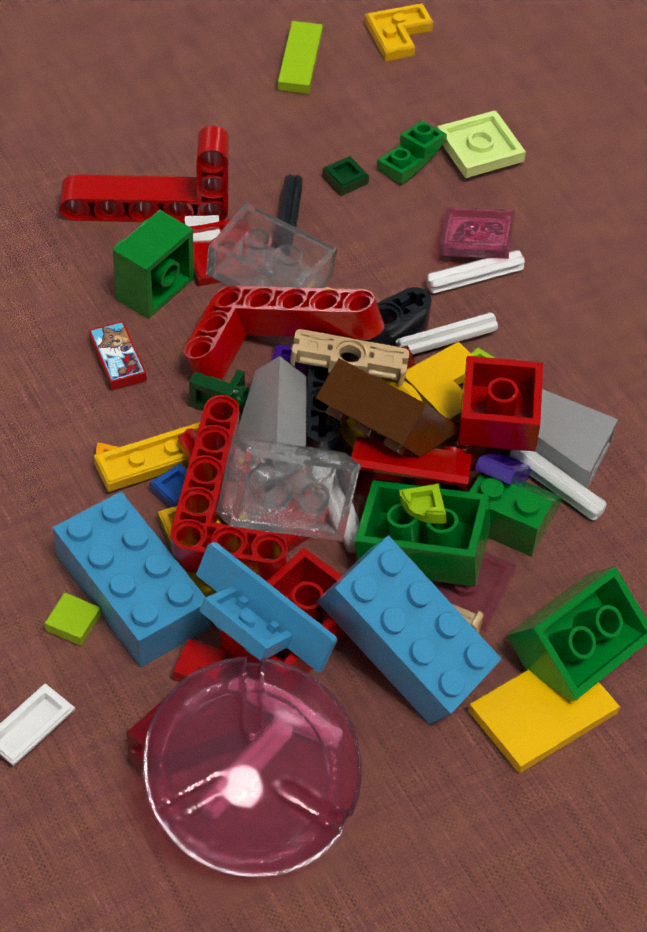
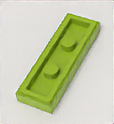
(300, 57)

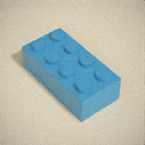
(131, 577)
(409, 630)

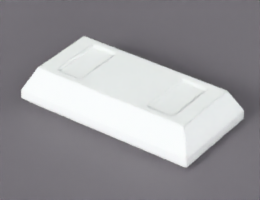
(32, 723)

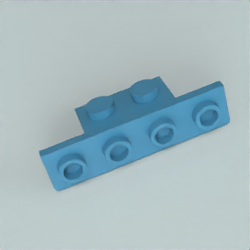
(258, 613)

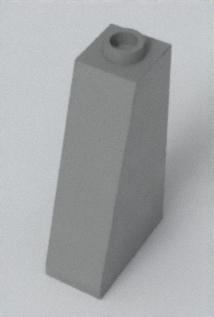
(276, 405)
(574, 436)

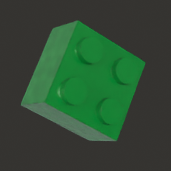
(153, 264)

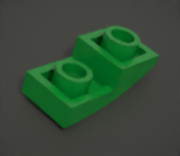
(415, 150)

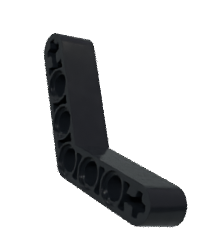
(403, 316)

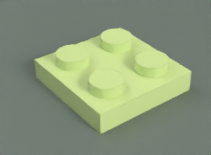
(481, 144)

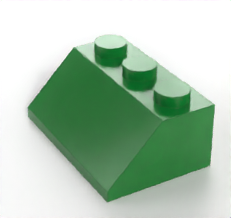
(582, 633)

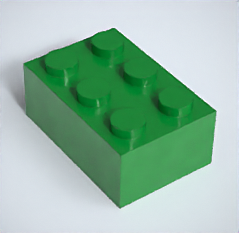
(442, 551)

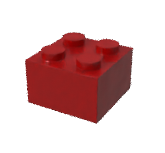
(501, 403)

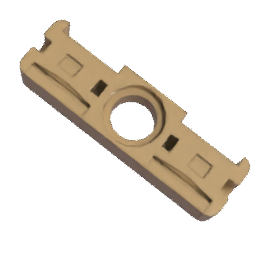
(374, 358)

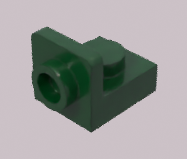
(205, 387)

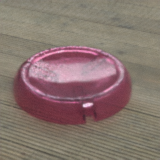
(252, 767)

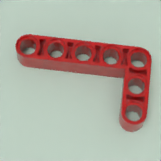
(140, 197)
(276, 312)
(200, 495)

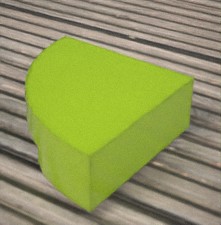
(425, 502)

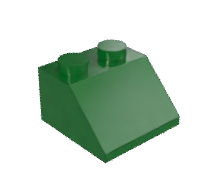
(517, 512)

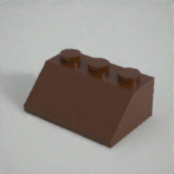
(383, 410)

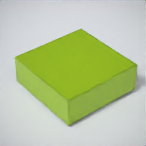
(73, 619)

